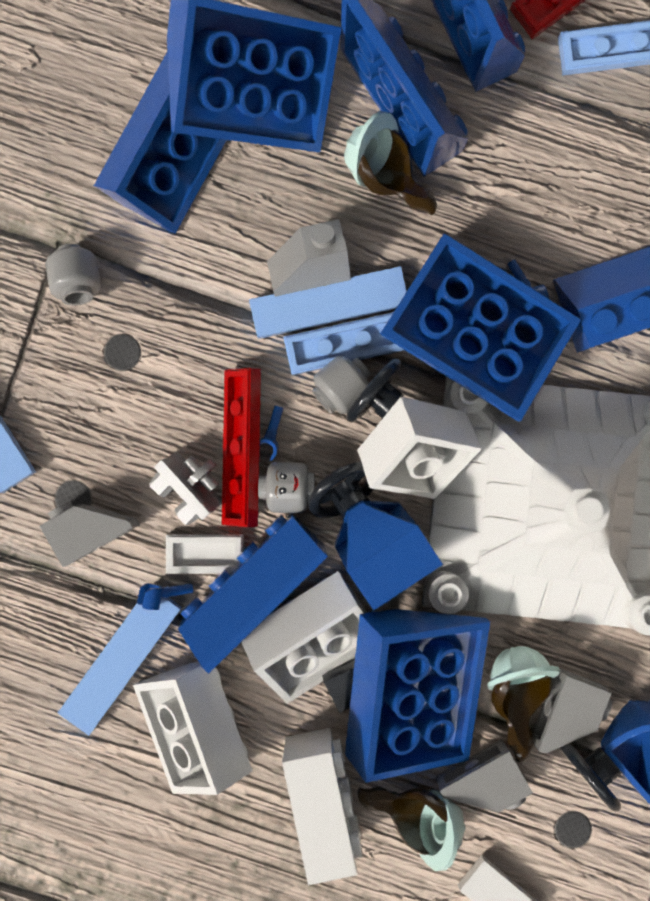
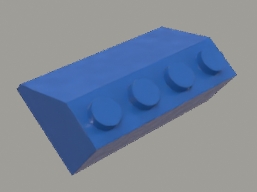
(154, 167)
(608, 299)
(251, 591)

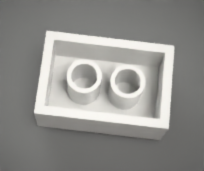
(322, 805)

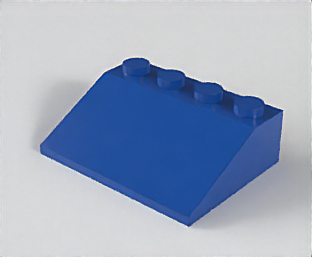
(482, 39)
(249, 74)
(399, 84)
(481, 327)
(414, 691)

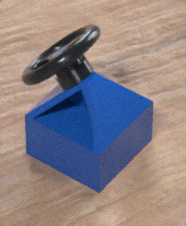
(376, 539)
(622, 751)

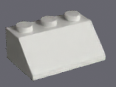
(306, 638)
(193, 730)

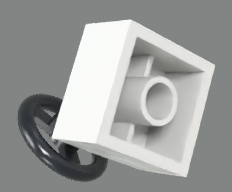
(415, 444)

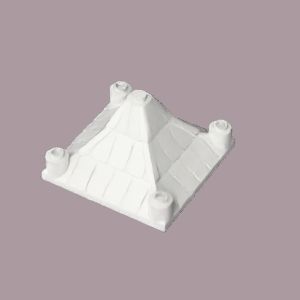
(548, 511)

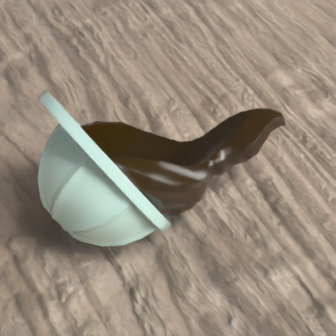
(383, 162)
(519, 687)
(423, 820)

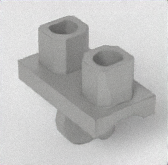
(190, 482)

